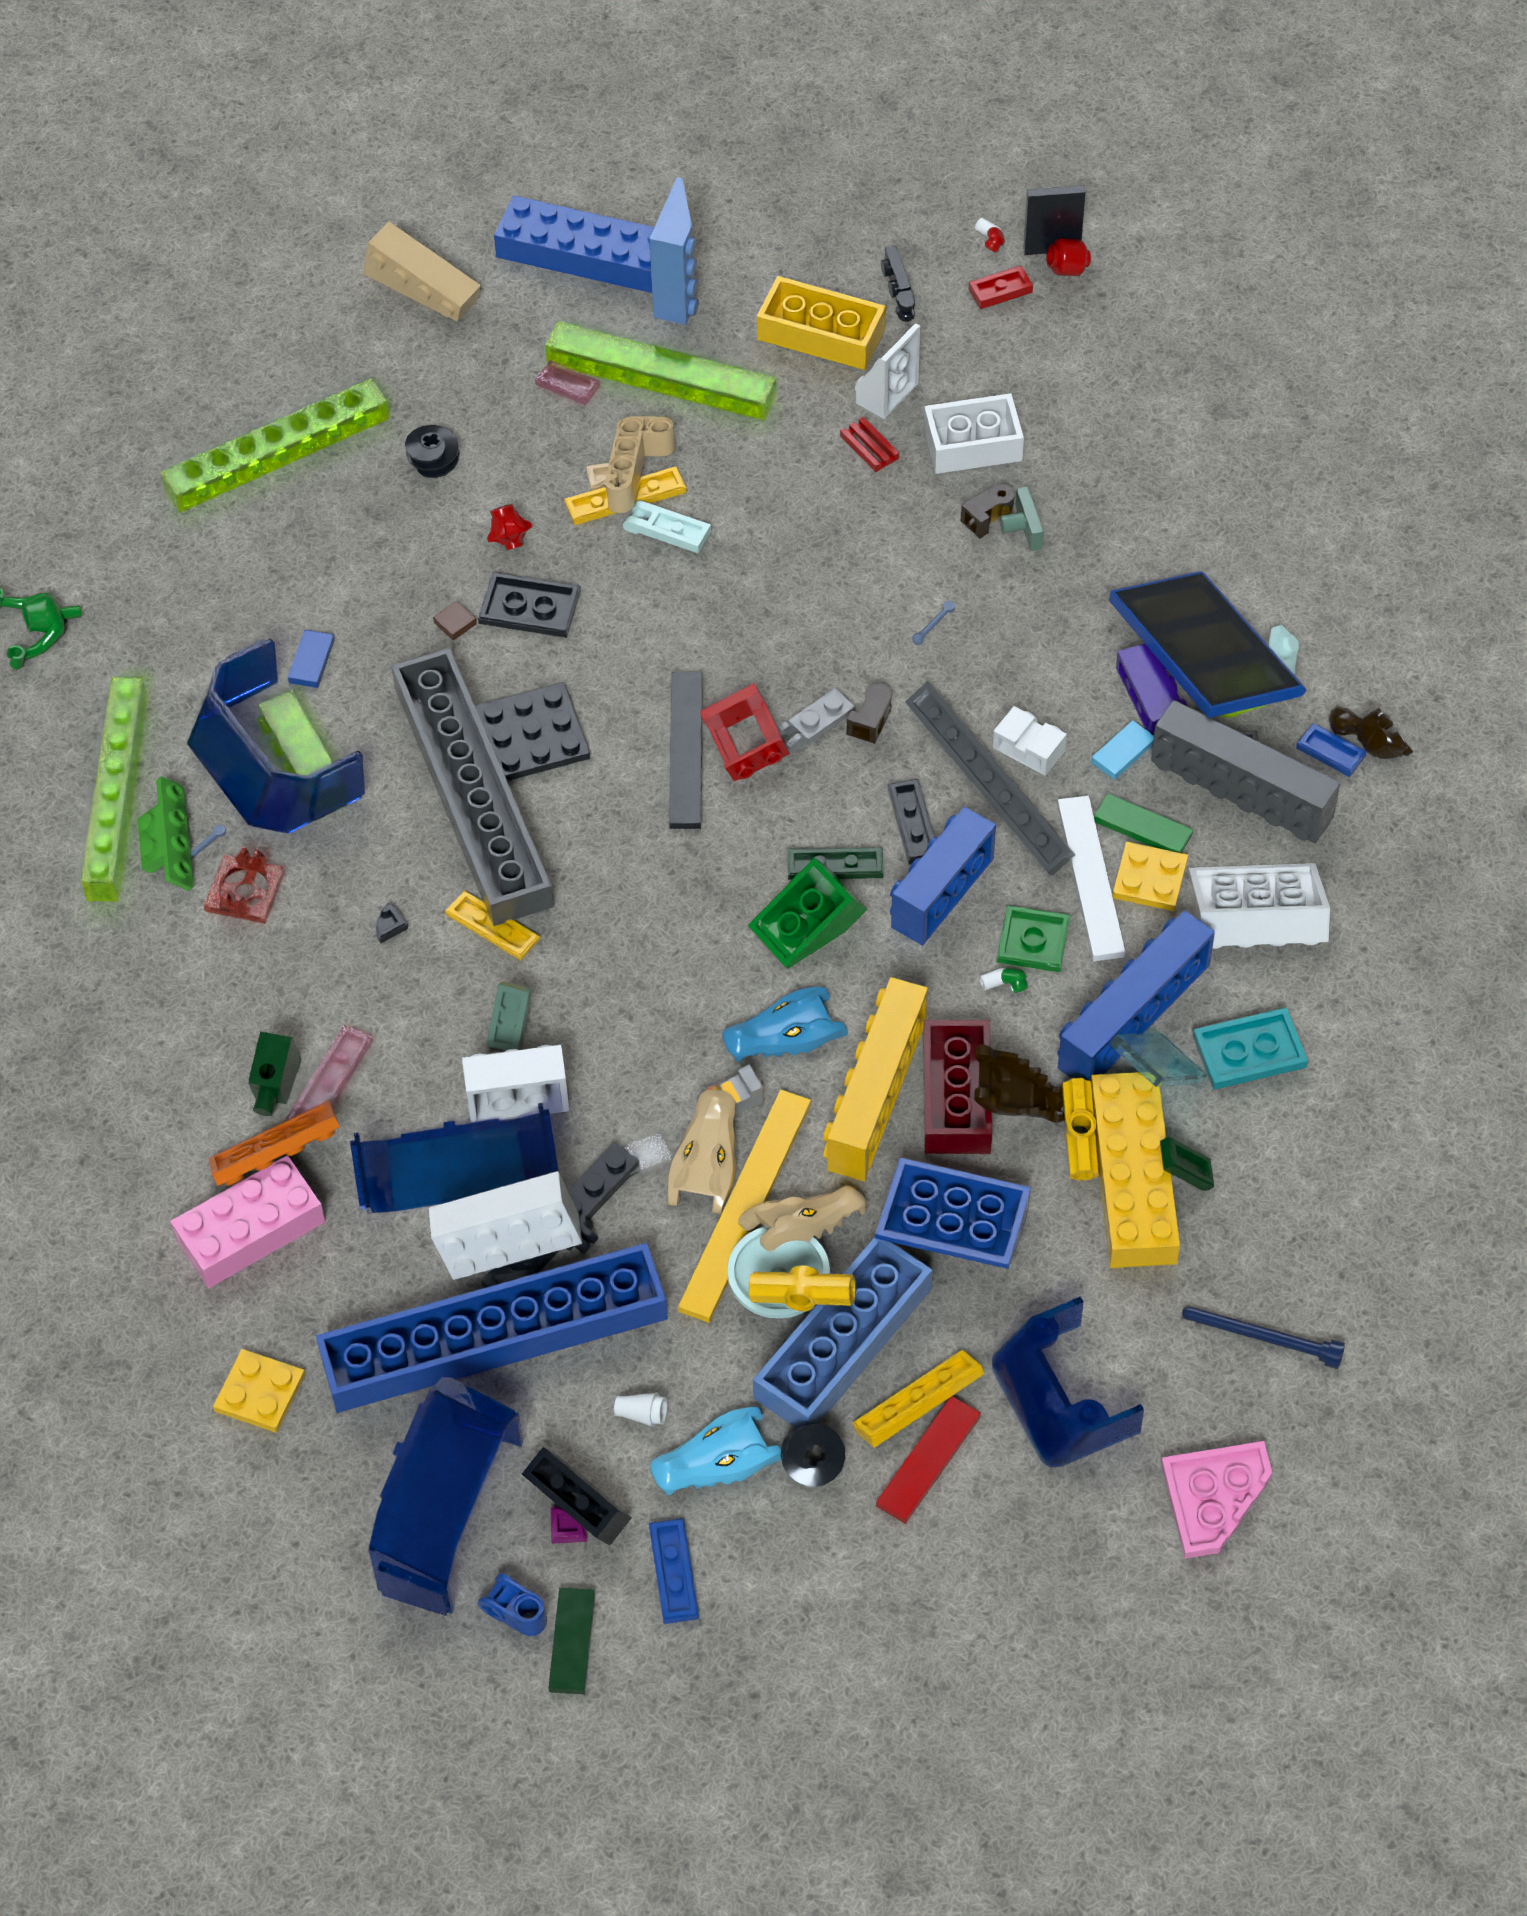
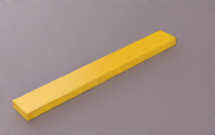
(750, 1189)

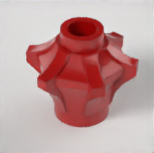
(507, 527)

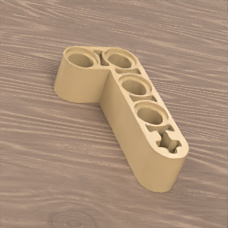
(632, 442)

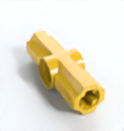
(1079, 1112)
(802, 1288)

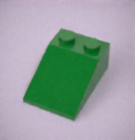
(807, 914)

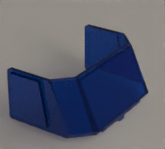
(245, 775)
(451, 1162)
(435, 1491)

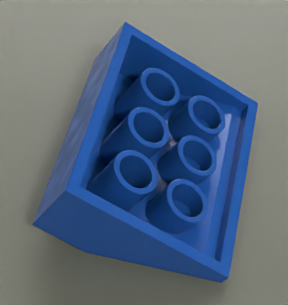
(954, 1213)

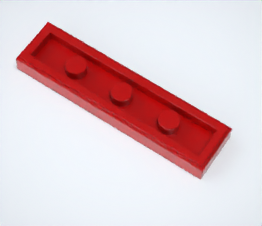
(928, 1459)

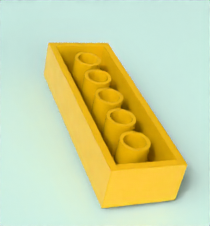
(876, 1079)
(1131, 1173)

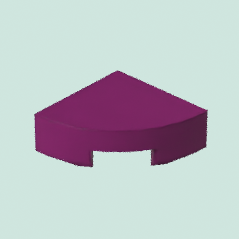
(565, 1528)

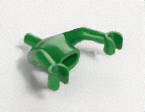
(42, 615)

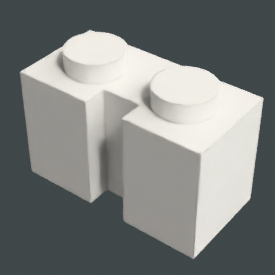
(1028, 741)

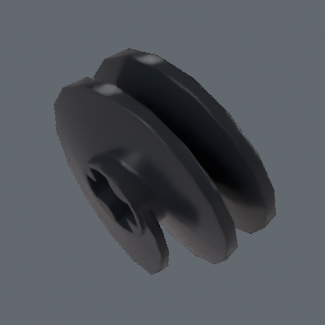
(432, 450)
(823, 1469)

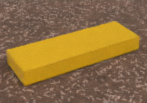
(508, 936)

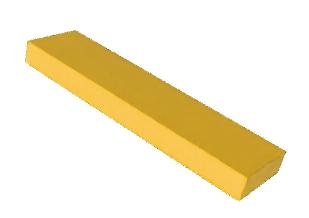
(651, 488)
(918, 1398)

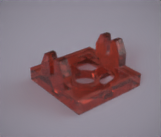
(240, 908)

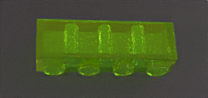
(292, 735)

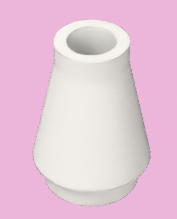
(642, 1408)

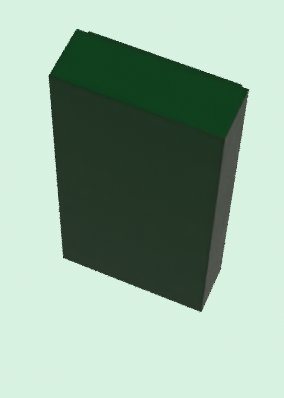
(1187, 1164)

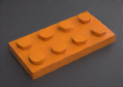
(281, 1139)

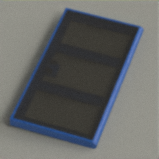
(1206, 644)

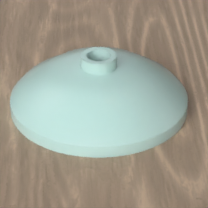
(751, 1257)

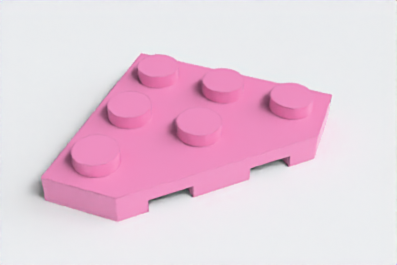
(1214, 1492)

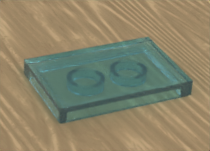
(1158, 1059)

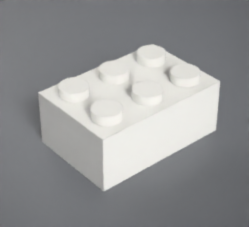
(973, 433)
(515, 1082)

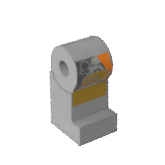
(743, 1087)

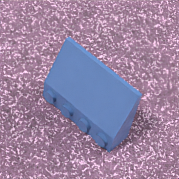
(673, 260)

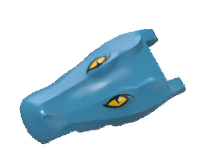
(788, 1026)

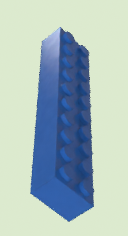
(492, 1327)

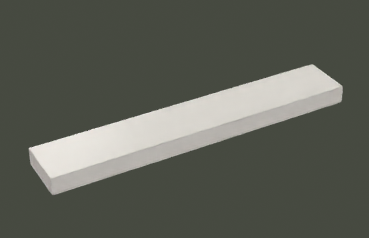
(1091, 879)

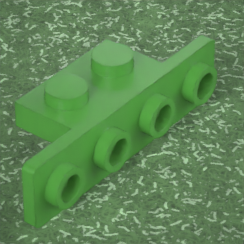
(166, 837)

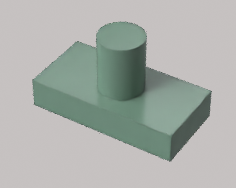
(1024, 519)
(509, 1016)

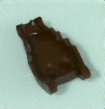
(1014, 1088)

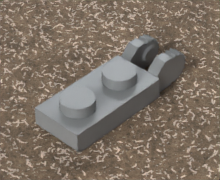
(815, 720)

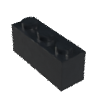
(576, 1496)

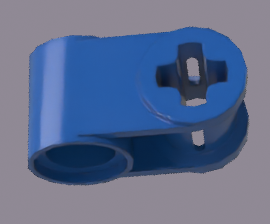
(510, 1601)

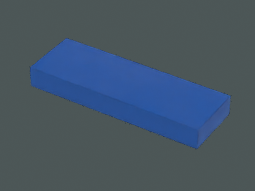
(673, 1571)

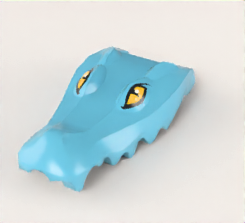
(722, 1452)

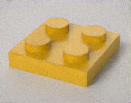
(1150, 876)
(259, 1390)

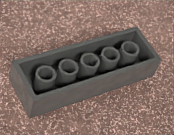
(1244, 772)

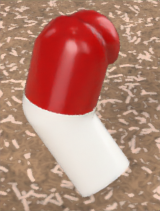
(993, 232)

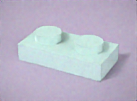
(1284, 645)

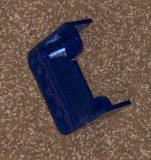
(1055, 1426)

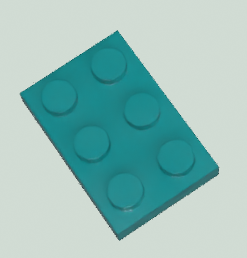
(1250, 1048)

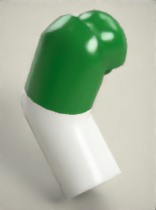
(1004, 976)

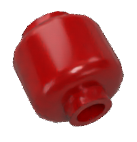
(1068, 257)

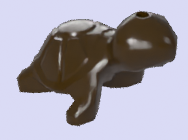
(1370, 732)

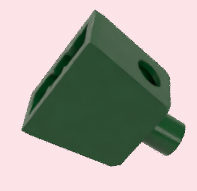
(273, 1071)

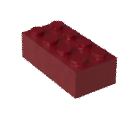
(950, 1077)

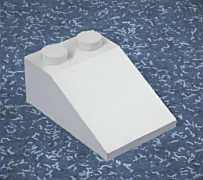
(891, 376)

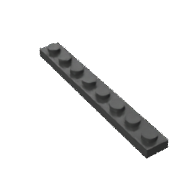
(990, 778)

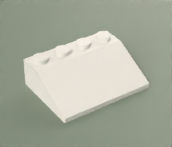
(1261, 904)

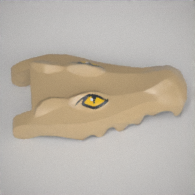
(706, 1155)
(802, 1218)

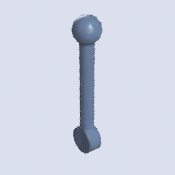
(948, 607)
(218, 830)

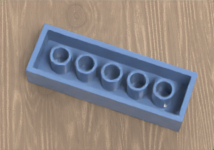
(842, 1340)

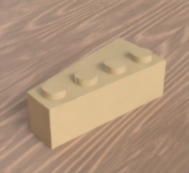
(419, 273)

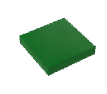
(1033, 938)

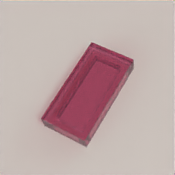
(567, 382)

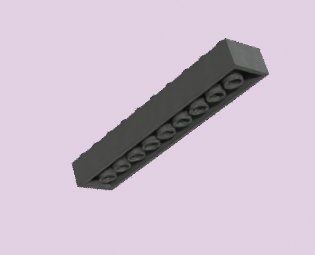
(472, 787)

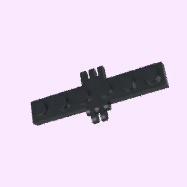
(588, 1195)

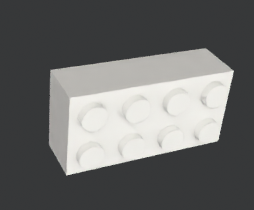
(505, 1225)

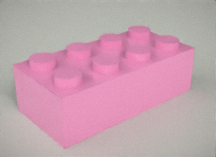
(247, 1221)

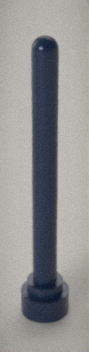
(1328, 1352)

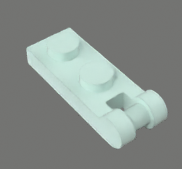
(667, 526)

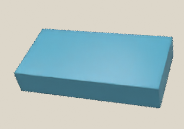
(1123, 750)

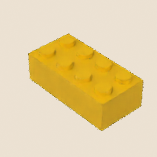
(821, 322)

